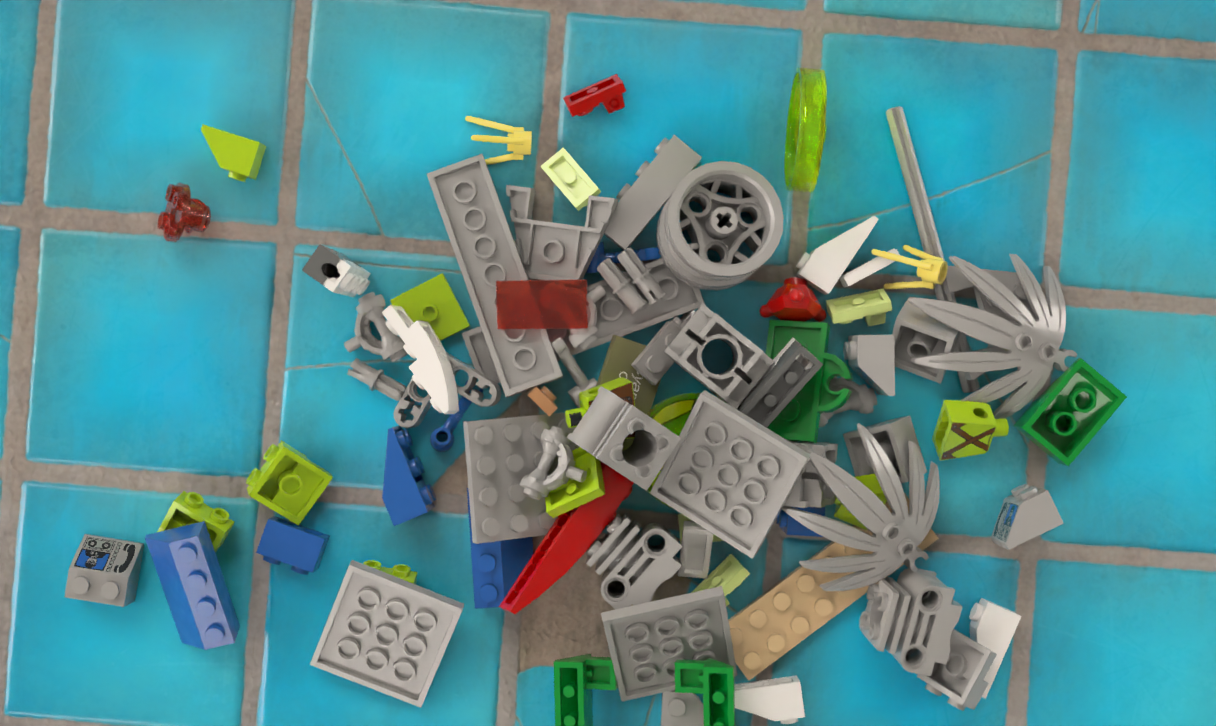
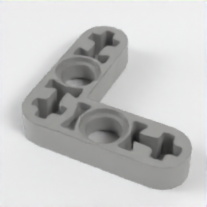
(475, 396)

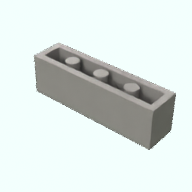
(650, 191)

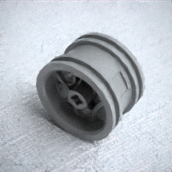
(719, 225)

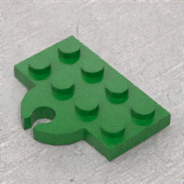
(802, 414)

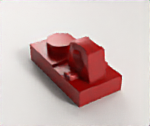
(605, 91)

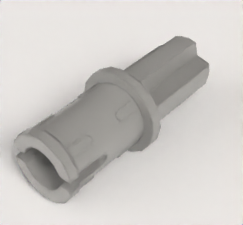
(640, 275)
(621, 285)
(376, 379)

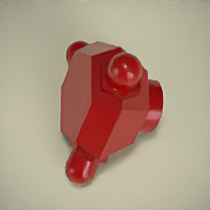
(794, 303)

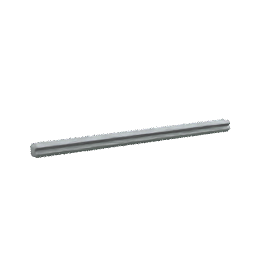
(923, 214)

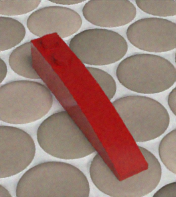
(567, 541)

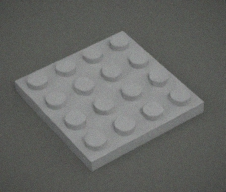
(497, 460)
(729, 474)
(386, 633)
(655, 634)

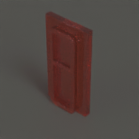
(542, 304)

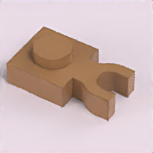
(543, 398)

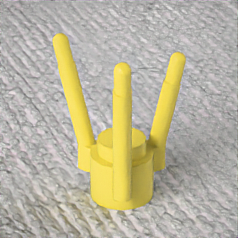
(517, 140)
(931, 269)

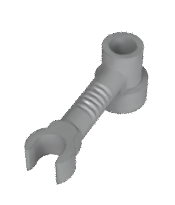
(579, 377)

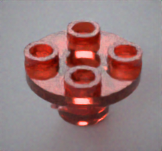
(182, 213)

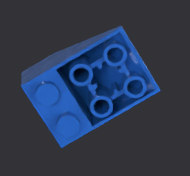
(403, 485)

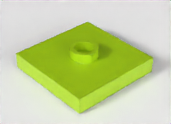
(434, 304)

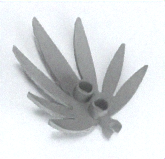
(1030, 344)
(894, 533)

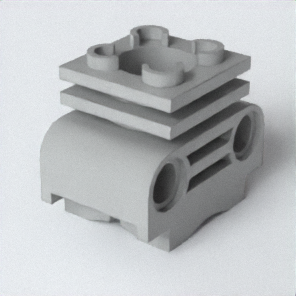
(748, 360)
(607, 426)
(810, 488)
(633, 560)
(911, 619)

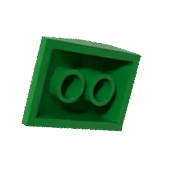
(1070, 412)

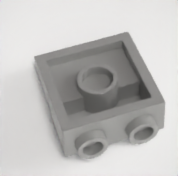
(963, 674)

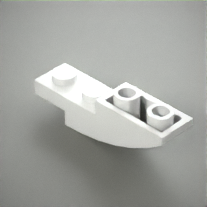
(432, 368)

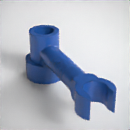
(600, 256)
(450, 425)

